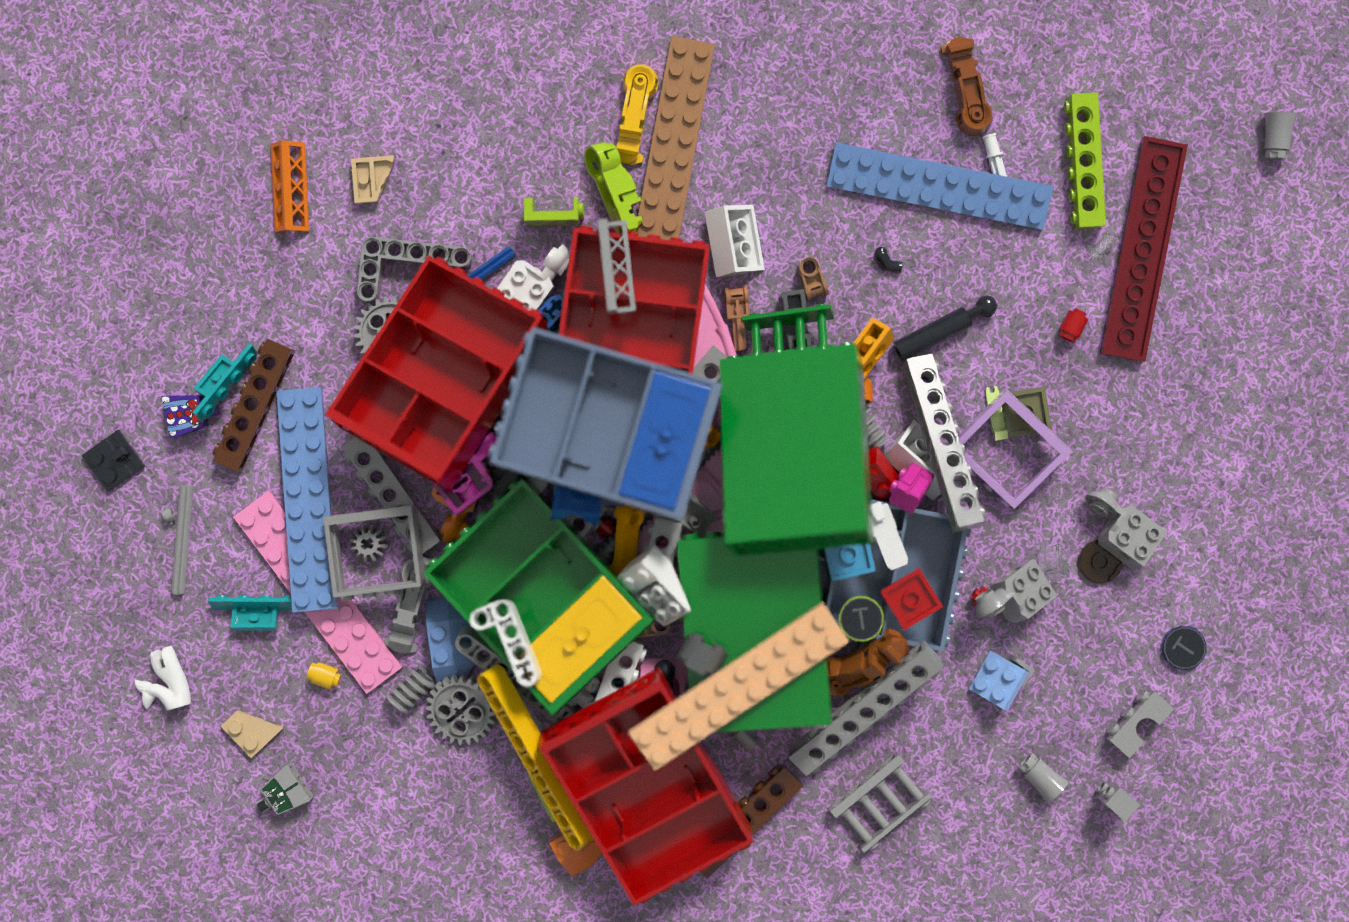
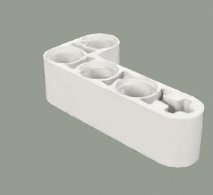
(502, 623)

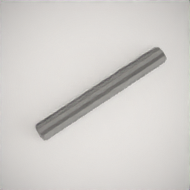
(182, 539)

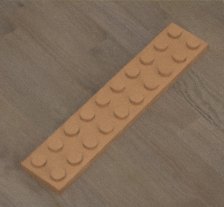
(675, 137)

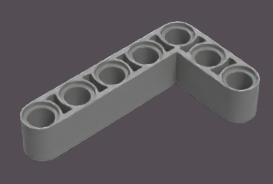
(406, 256)

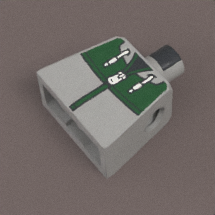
(284, 791)

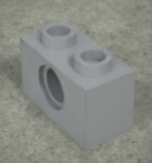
(1116, 800)

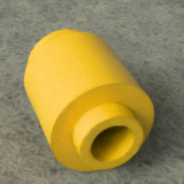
(323, 675)

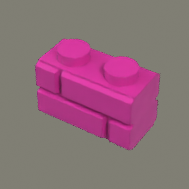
(911, 487)

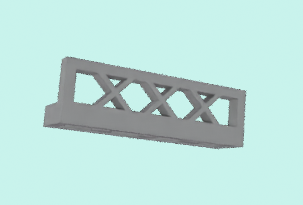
(607, 262)

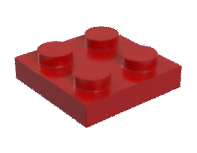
(911, 598)

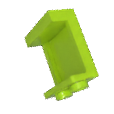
(552, 218)

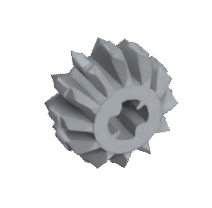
(366, 535)

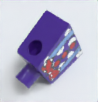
(180, 414)

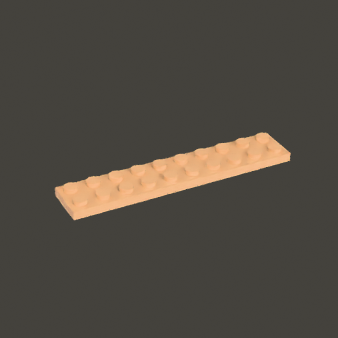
(738, 686)

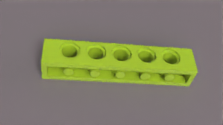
(1089, 106)

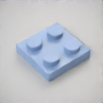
(998, 680)

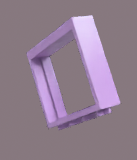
(990, 483)

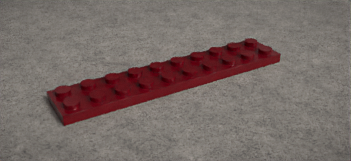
(1143, 249)

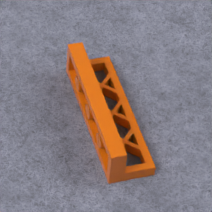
(282, 186)

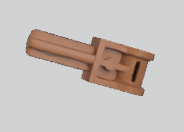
(736, 308)

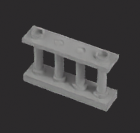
(876, 780)

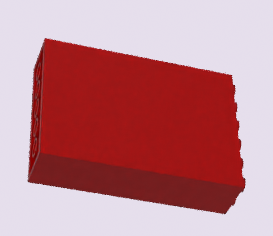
(667, 296)
(436, 372)
(645, 820)

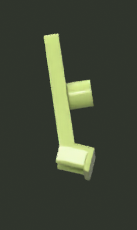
(997, 419)

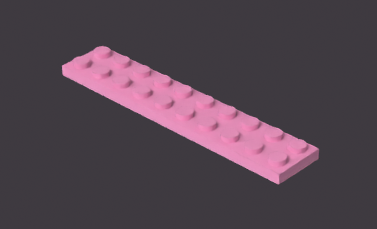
(343, 628)

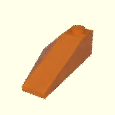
(574, 860)

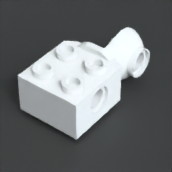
(531, 284)

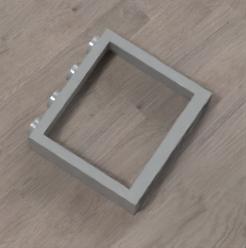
(335, 560)

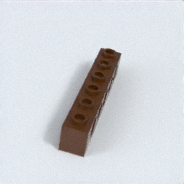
(222, 452)
(774, 801)

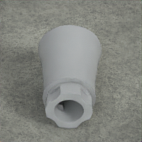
(1278, 134)
(1042, 777)

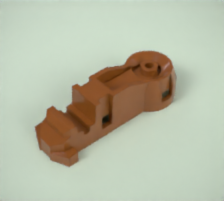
(968, 87)
(857, 671)

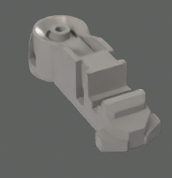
(408, 607)

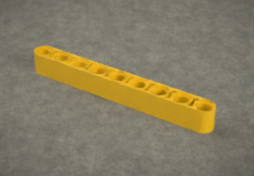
(525, 740)

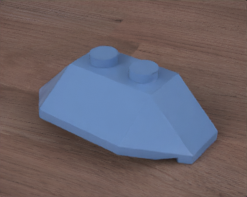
(442, 628)

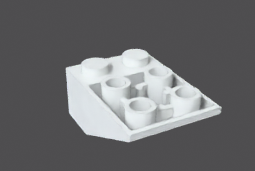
(655, 586)

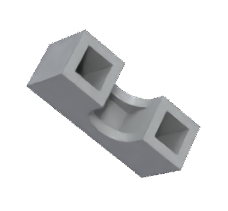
(1124, 733)

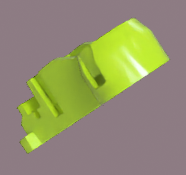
(613, 184)

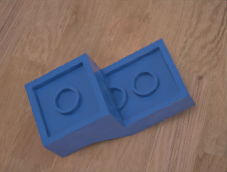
(571, 502)

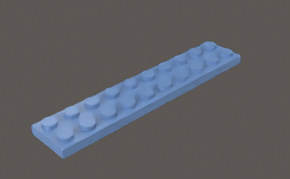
(939, 186)
(306, 497)

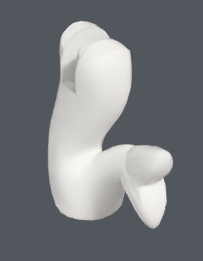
(169, 670)

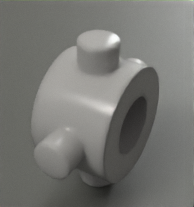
(168, 515)

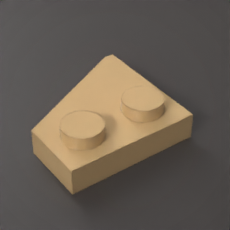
(370, 177)
(250, 731)

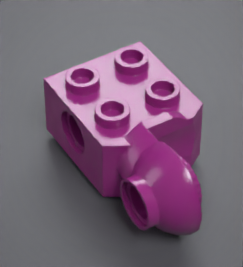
(473, 481)

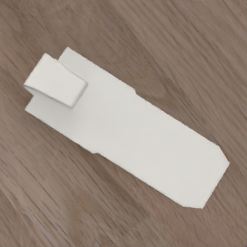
(887, 536)

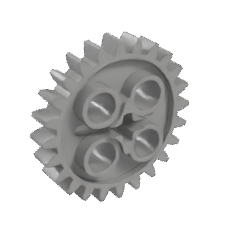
(366, 330)
(447, 694)

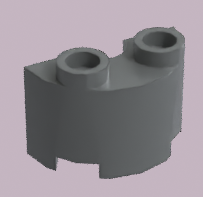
(701, 656)

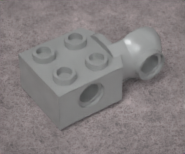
(666, 529)
(1127, 531)
(1016, 593)

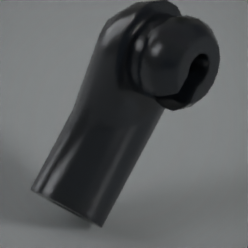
(884, 261)

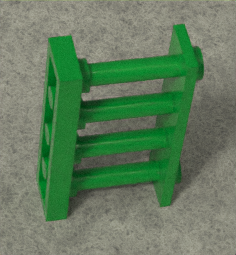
(796, 317)

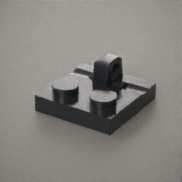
(113, 460)

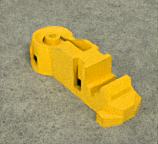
(633, 114)

